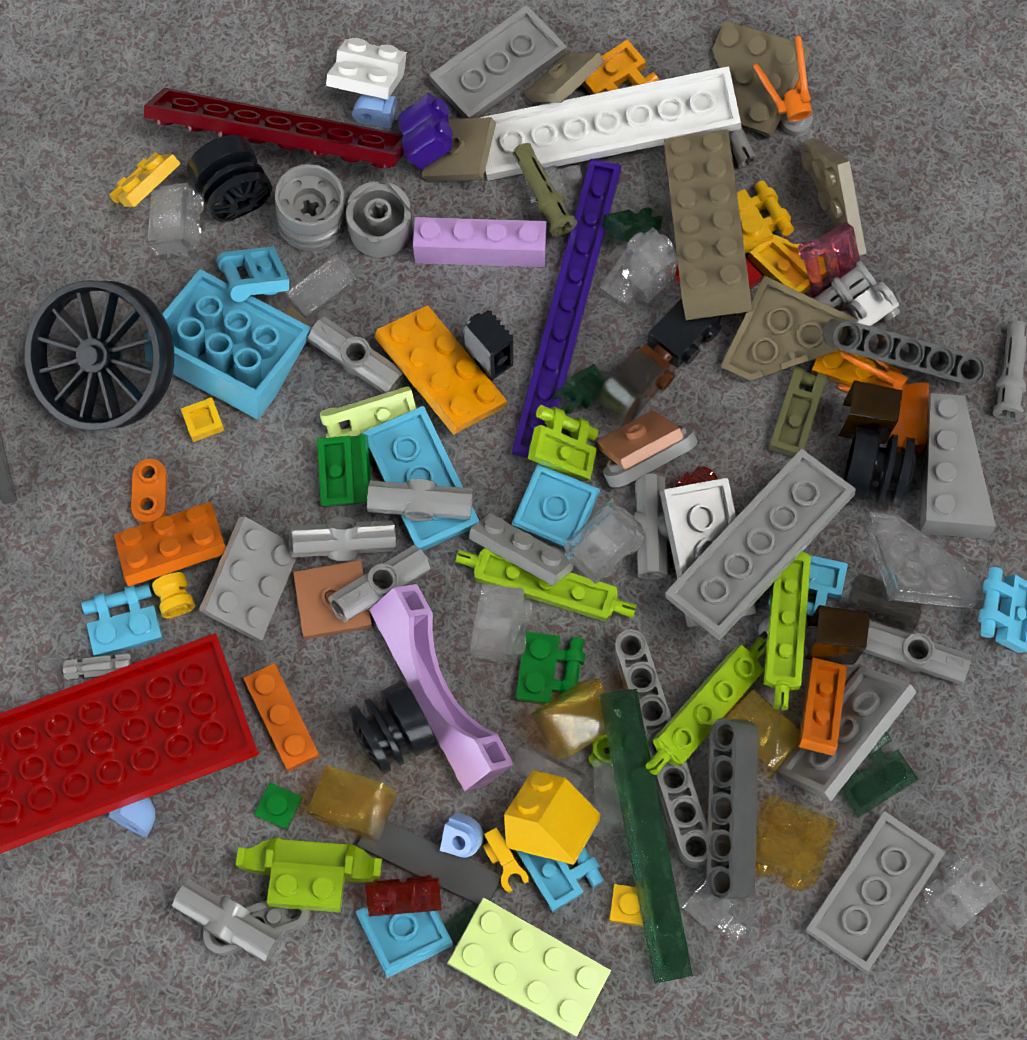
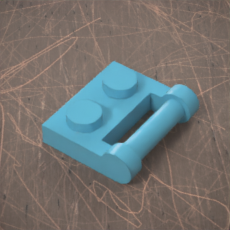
(263, 268)

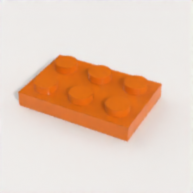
(169, 544)

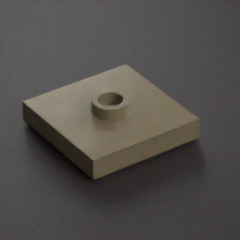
(564, 77)
(468, 154)

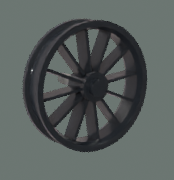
(99, 354)

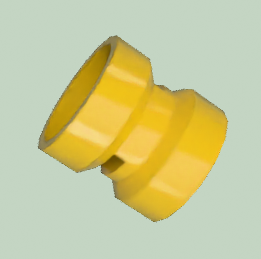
(174, 597)

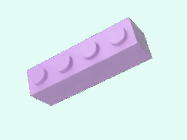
(479, 242)

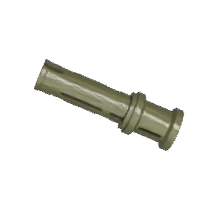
(549, 201)

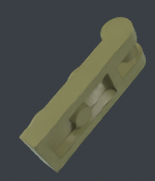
(797, 412)

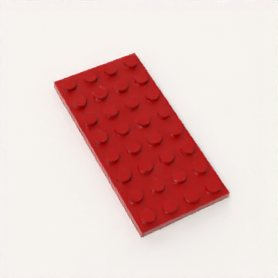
(119, 740)

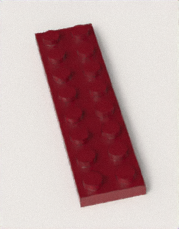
(275, 126)

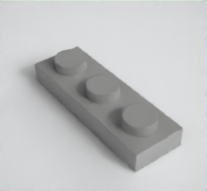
(521, 549)

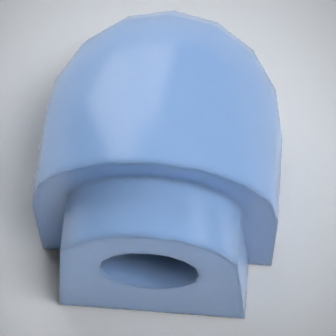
(375, 110)
(136, 817)
(462, 836)

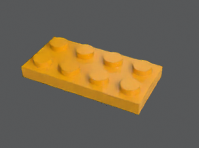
(440, 369)

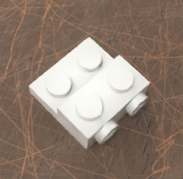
(367, 68)

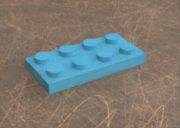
(412, 450)

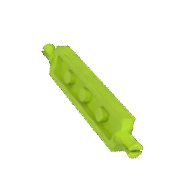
(570, 593)
(787, 630)
(707, 705)

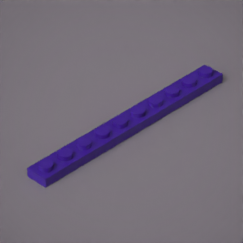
(569, 298)

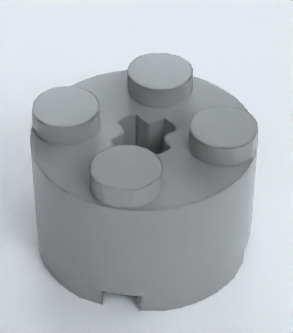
(379, 219)

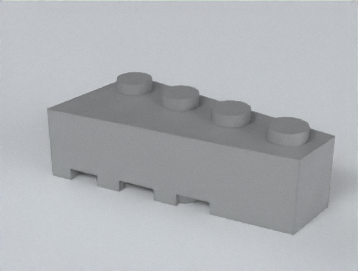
(952, 475)

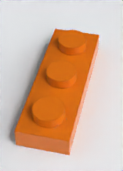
(823, 706)
(281, 717)

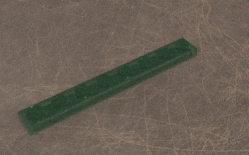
(645, 836)

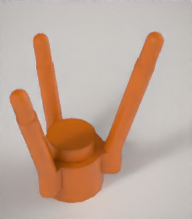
(796, 101)
(887, 377)

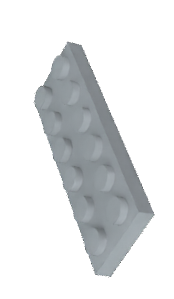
(760, 544)

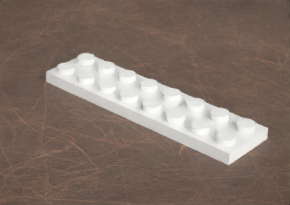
(615, 121)

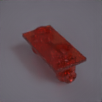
(398, 897)

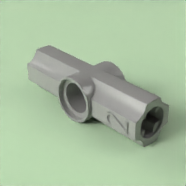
(339, 344)
(419, 500)
(341, 538)
(652, 554)
(364, 594)
(937, 660)
(227, 920)

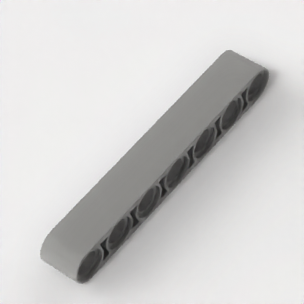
(671, 799)

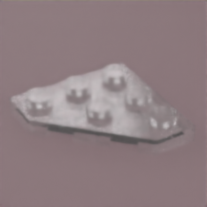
(919, 568)

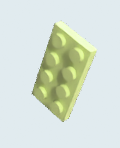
(529, 967)

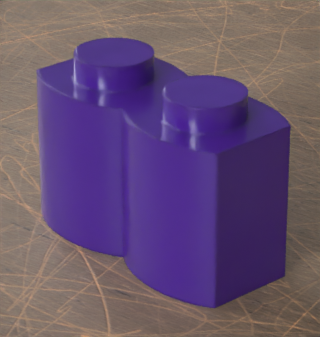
(425, 130)

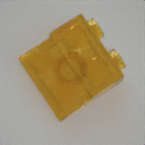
(792, 843)

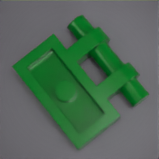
(539, 665)

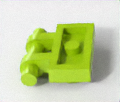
(560, 451)

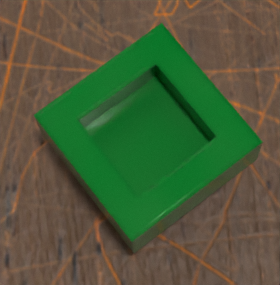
(278, 806)

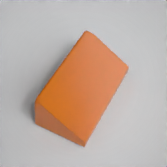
(913, 415)

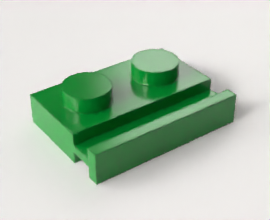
(343, 470)

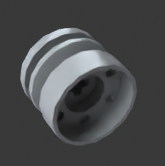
(308, 193)

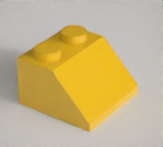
(549, 818)

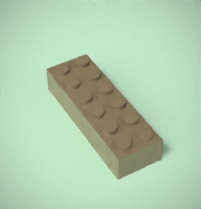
(707, 225)

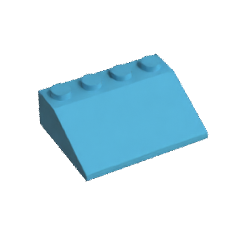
(231, 346)

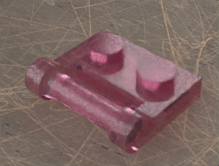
(839, 256)

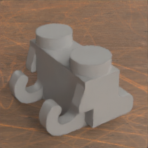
(873, 305)

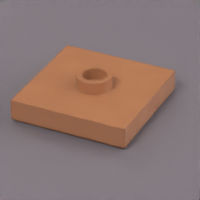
(639, 439)
(315, 610)

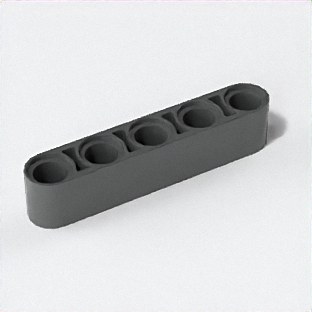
(919, 351)
(732, 809)

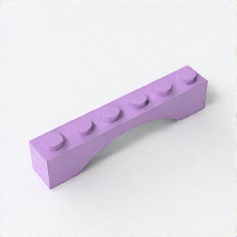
(407, 628)

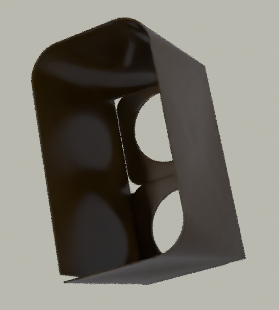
(875, 402)
(839, 627)

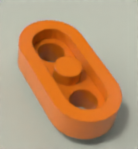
(149, 490)

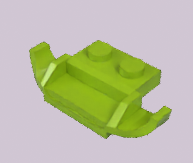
(307, 872)

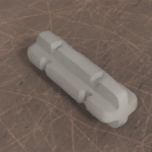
(94, 666)

